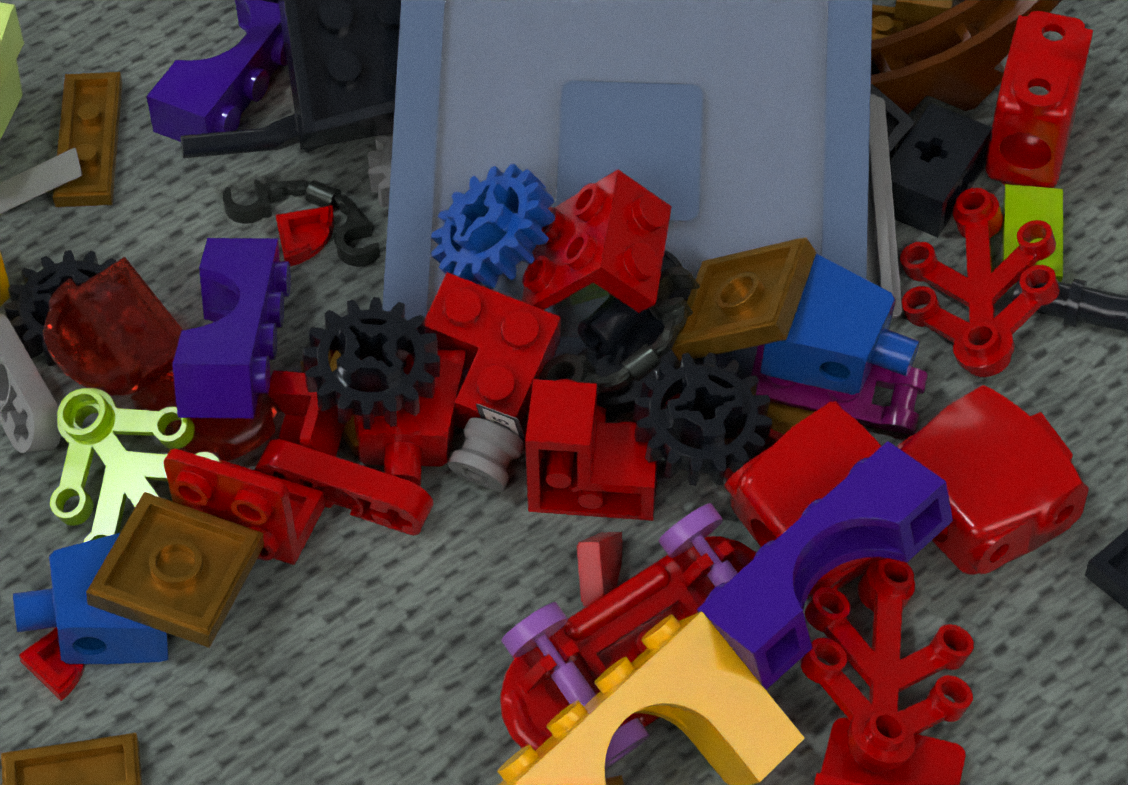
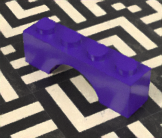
(216, 90)
(227, 362)
(879, 510)

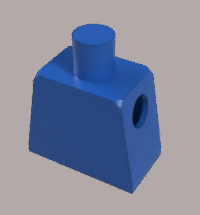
(839, 333)
(85, 631)

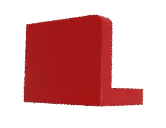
(303, 419)

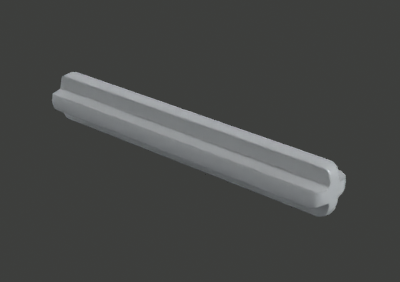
(881, 234)

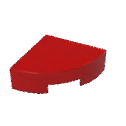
(304, 232)
(599, 565)
(45, 663)

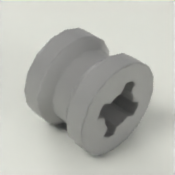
(486, 454)

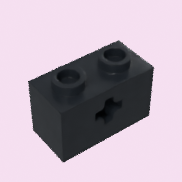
(935, 165)

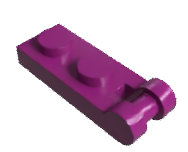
(897, 417)

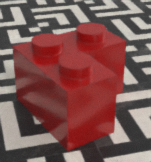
(502, 343)
(581, 462)

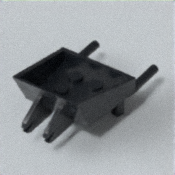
(339, 75)

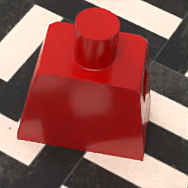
(418, 438)

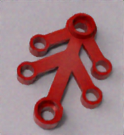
(987, 341)
(877, 732)

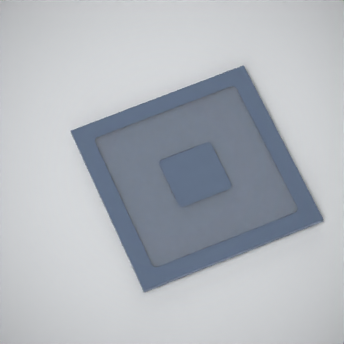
(715, 106)

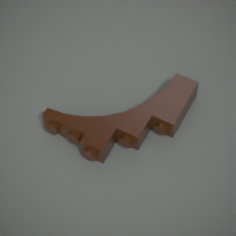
(950, 55)

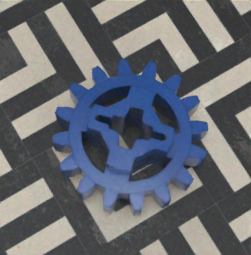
(493, 226)

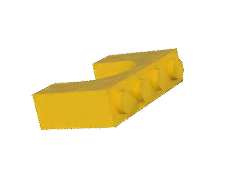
(684, 678)

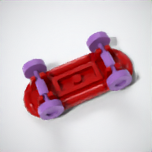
(564, 656)

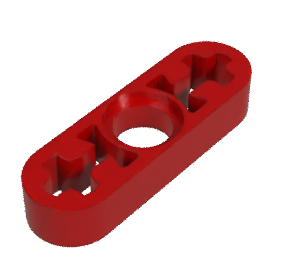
(364, 490)

